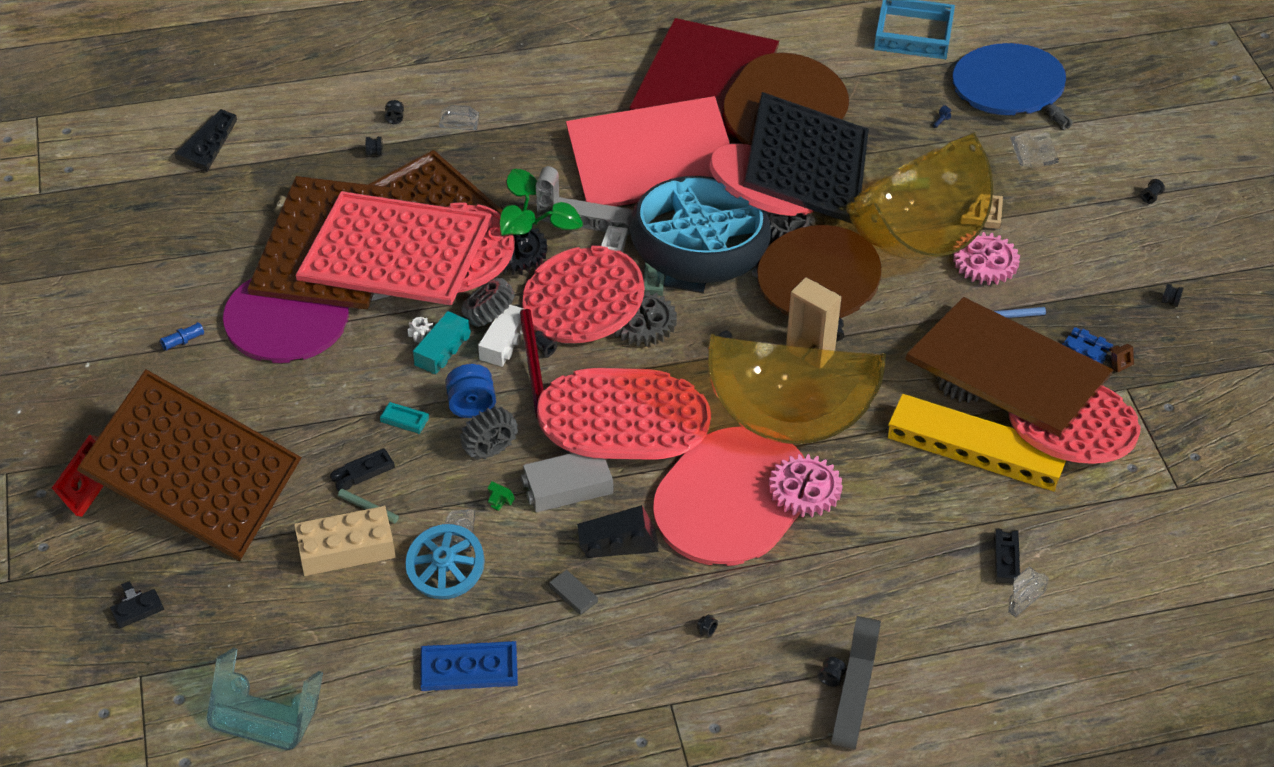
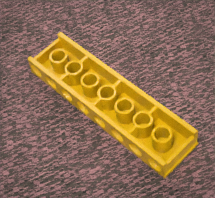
(975, 437)

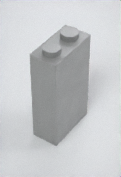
(566, 480)

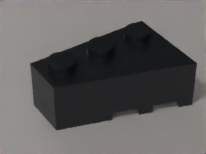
(618, 534)

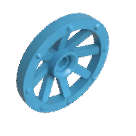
(446, 564)

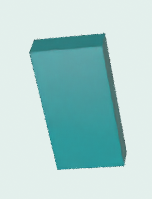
(404, 417)

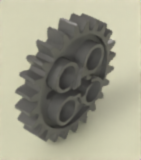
(659, 318)

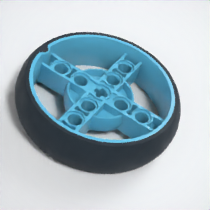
(701, 228)

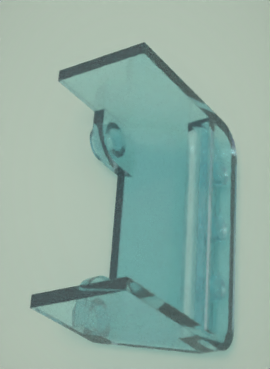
(254, 718)

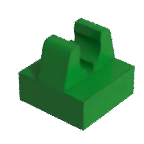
(499, 496)

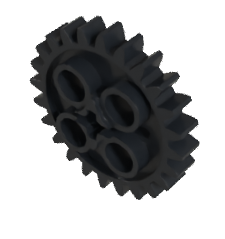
(530, 250)

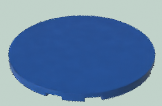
(1009, 78)

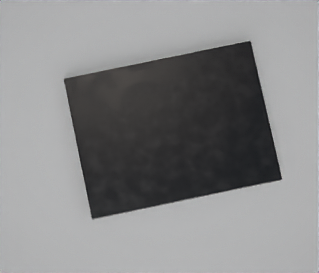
(806, 157)

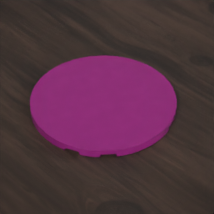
(281, 327)

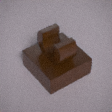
(1121, 357)

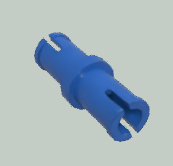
(182, 336)

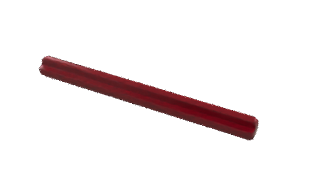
(532, 355)

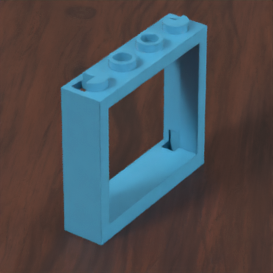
(912, 44)

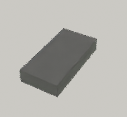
(573, 592)

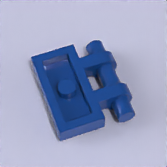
(1092, 352)

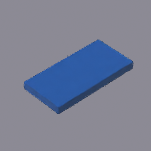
(469, 666)

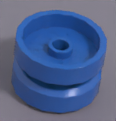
(470, 390)

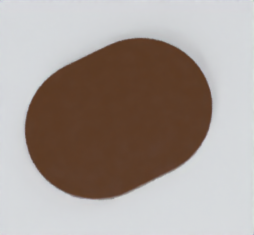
(788, 78)

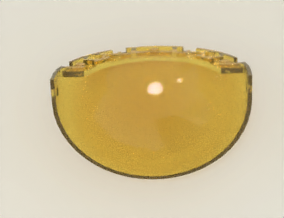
(929, 203)
(792, 390)

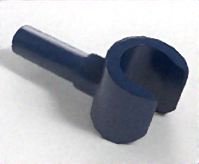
(945, 114)

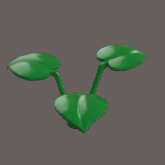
(519, 222)

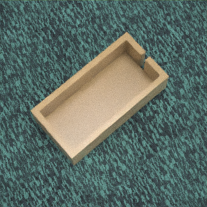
(813, 316)
(345, 540)

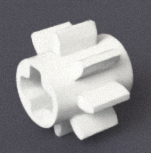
(419, 328)

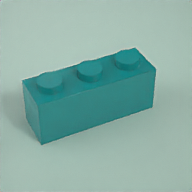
(441, 342)

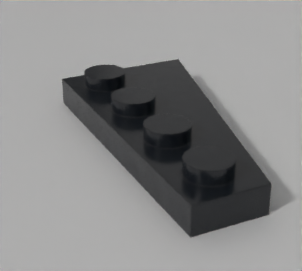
(207, 141)

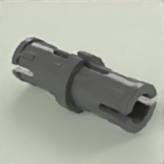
(1056, 113)

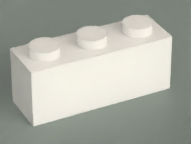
(501, 337)

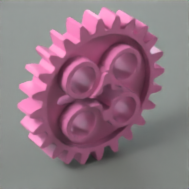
(987, 259)
(820, 492)

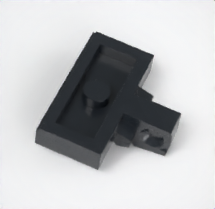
(135, 605)

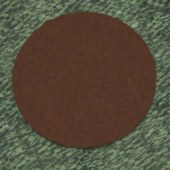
(825, 255)

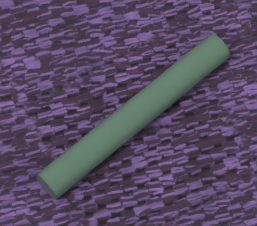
(358, 501)

